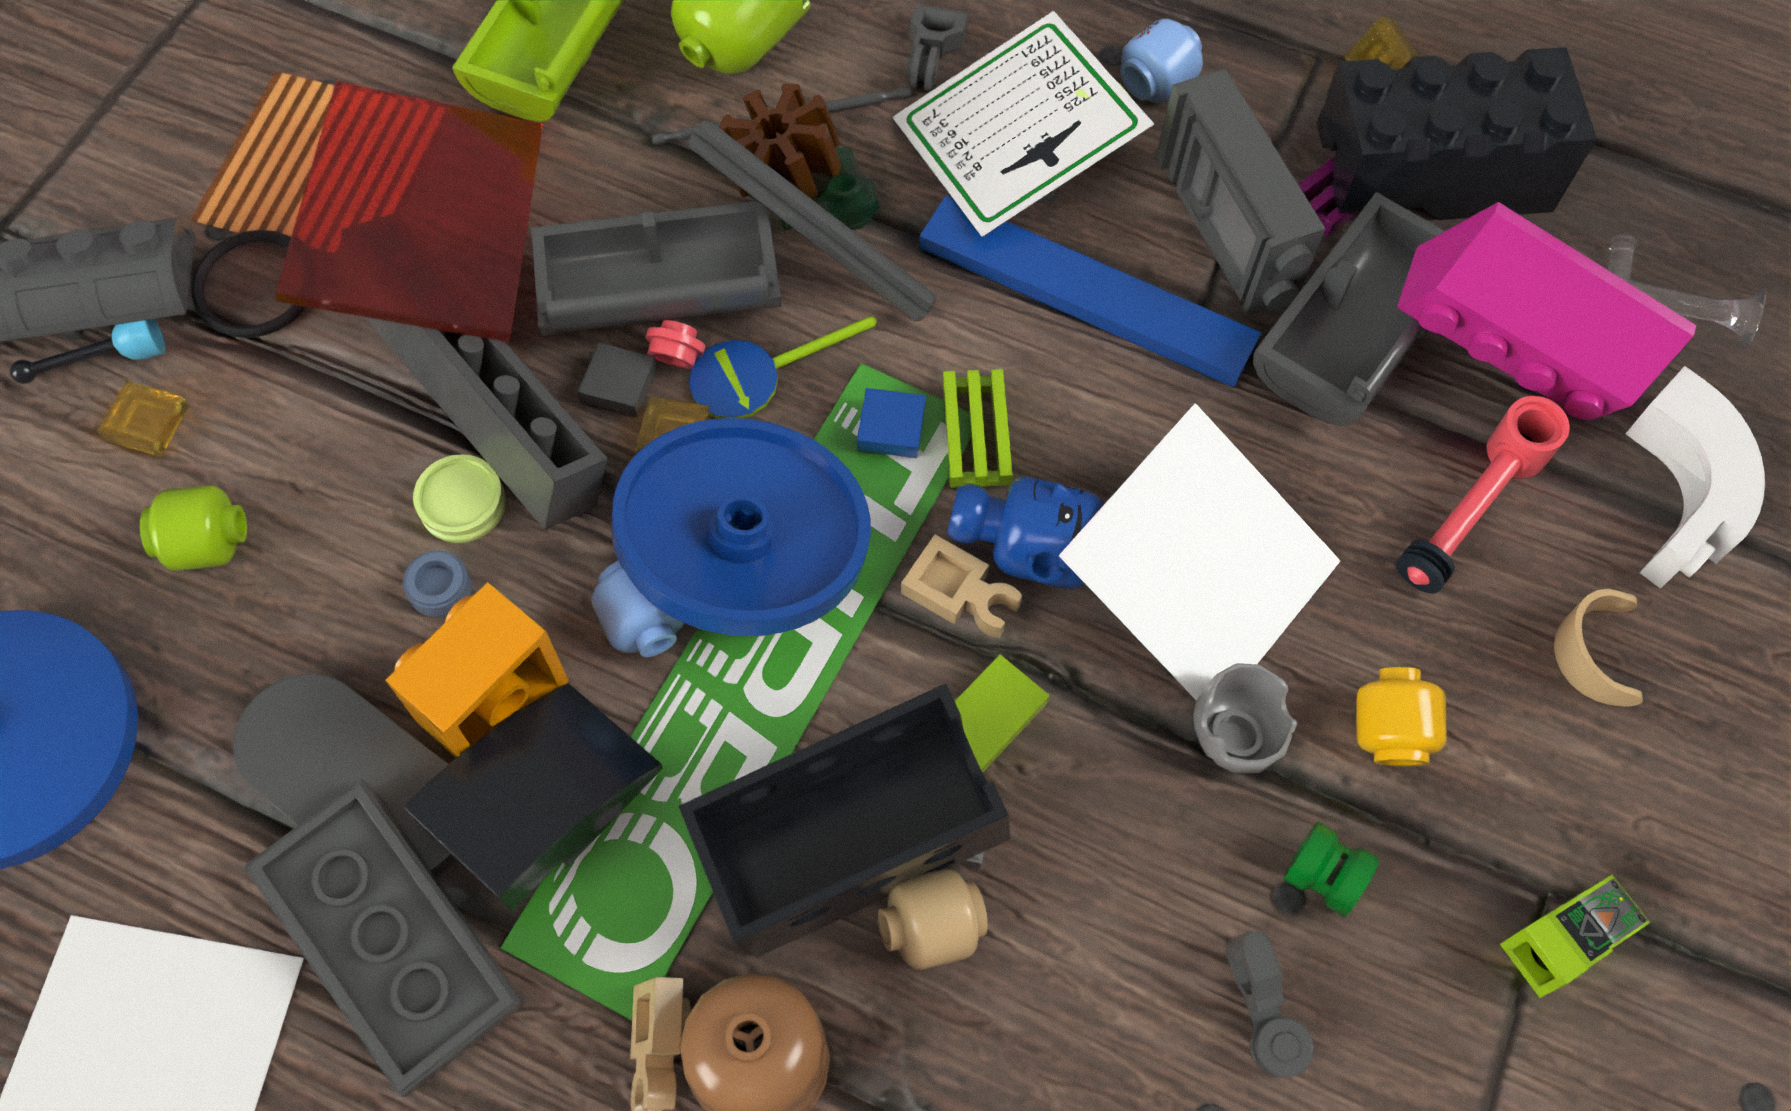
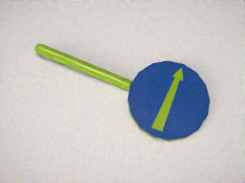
(742, 377)

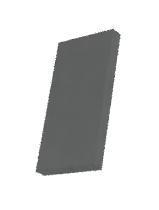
(384, 937)

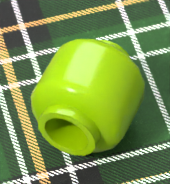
(192, 528)

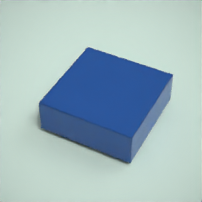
(891, 423)

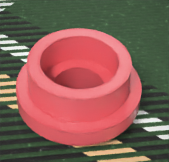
(674, 344)

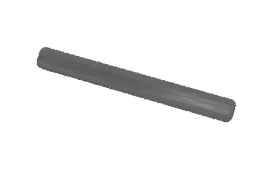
(811, 220)

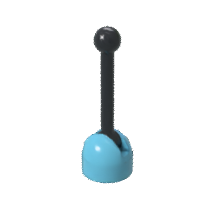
(133, 340)

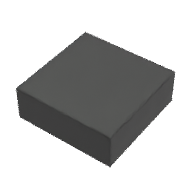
(617, 379)

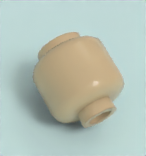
(933, 919)

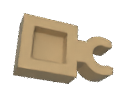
(953, 582)
(655, 1040)

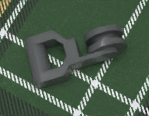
(930, 44)
(1277, 1044)

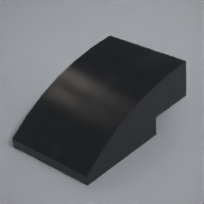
(533, 792)

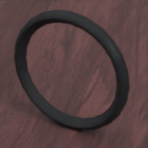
(206, 264)

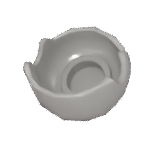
(1244, 718)

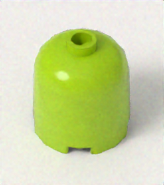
(733, 33)

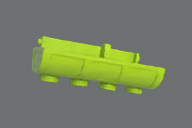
(531, 53)

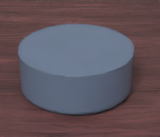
(436, 582)

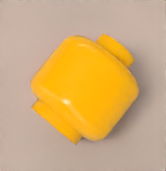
(1401, 717)

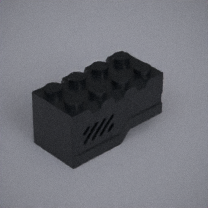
(1457, 132)

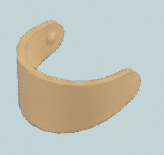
(1576, 661)

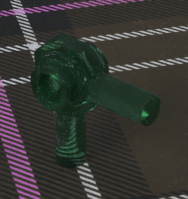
(848, 195)

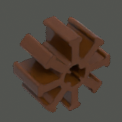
(790, 139)

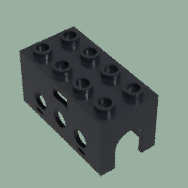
(845, 822)

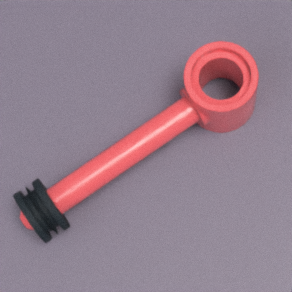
(1429, 563)

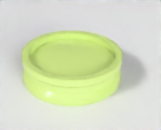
(459, 498)

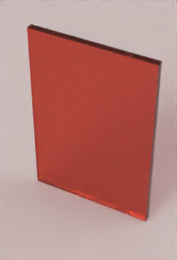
(414, 214)

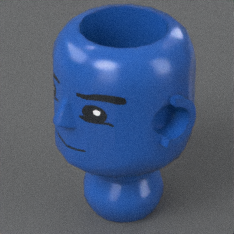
(1026, 526)

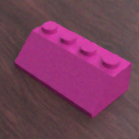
(1542, 313)

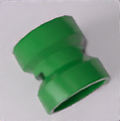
(1316, 862)

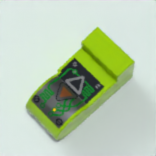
(1575, 935)

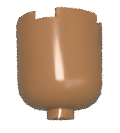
(778, 1076)

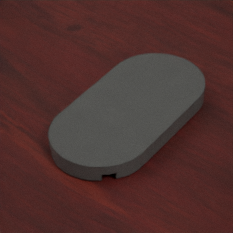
(319, 737)

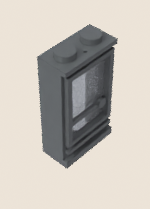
(1238, 191)

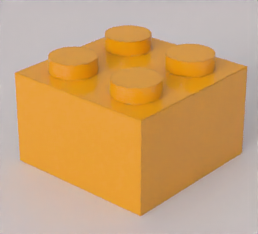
(476, 670)

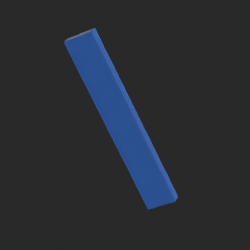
(1094, 293)

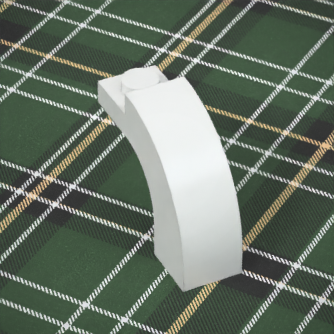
(1716, 468)

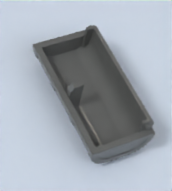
(654, 267)
(94, 278)
(1344, 324)

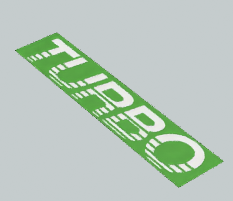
(717, 718)

